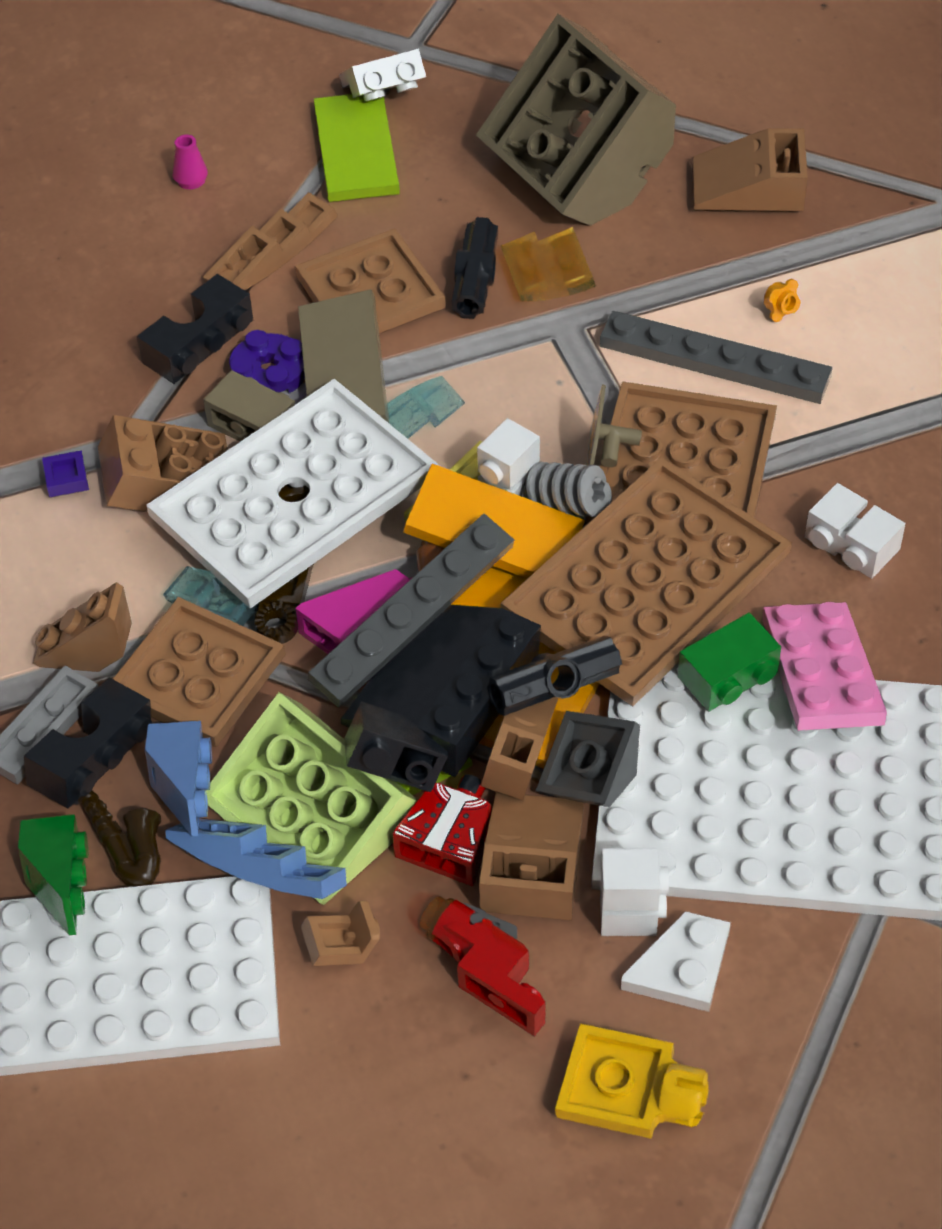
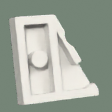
(681, 963)

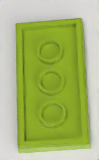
(355, 147)

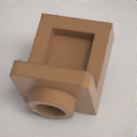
(341, 937)

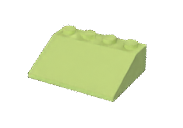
(298, 784)

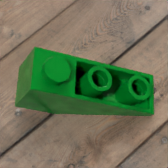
(55, 866)

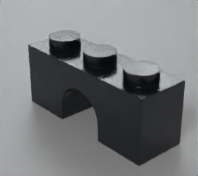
(178, 348)
(69, 766)

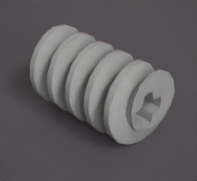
(568, 488)

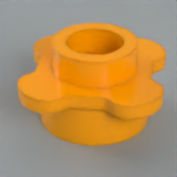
(782, 299)

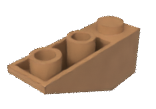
(518, 749)

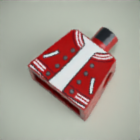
(446, 830)

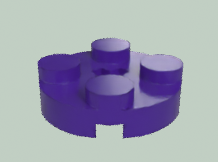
(270, 348)

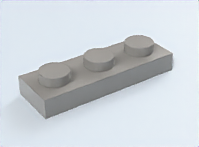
(53, 708)

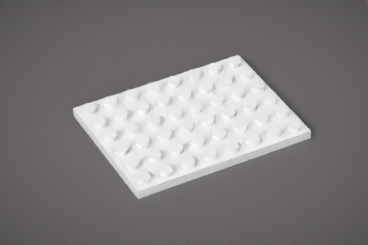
(784, 812)

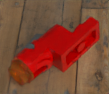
(488, 960)

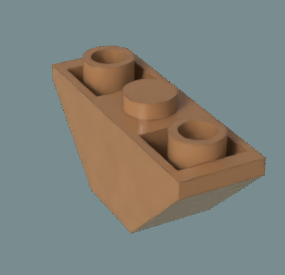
(87, 635)

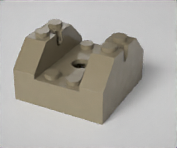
(540, 114)

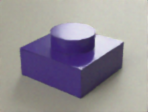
(65, 473)

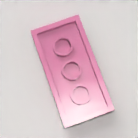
(824, 667)

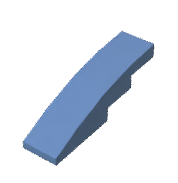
(244, 853)

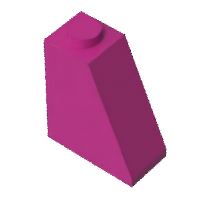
(337, 614)

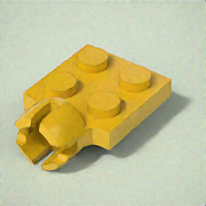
(629, 1084)

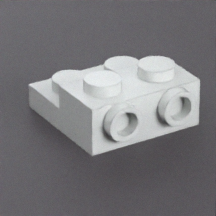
(376, 76)

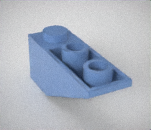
(180, 769)

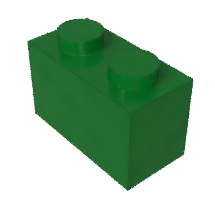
(729, 662)

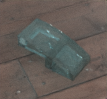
(426, 402)
(209, 593)

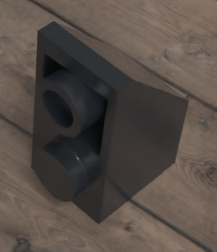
(393, 748)

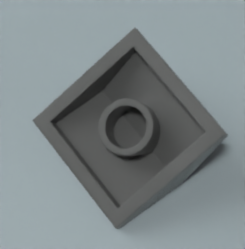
(591, 759)

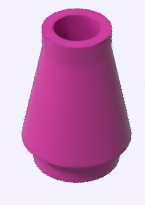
(188, 165)

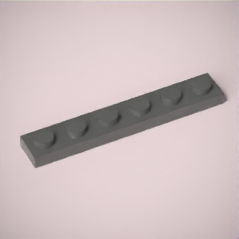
(716, 357)
(410, 610)

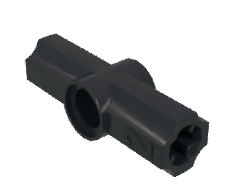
(475, 268)
(532, 681)

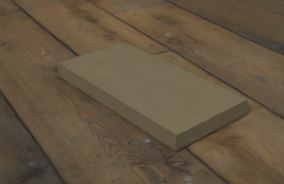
(344, 345)

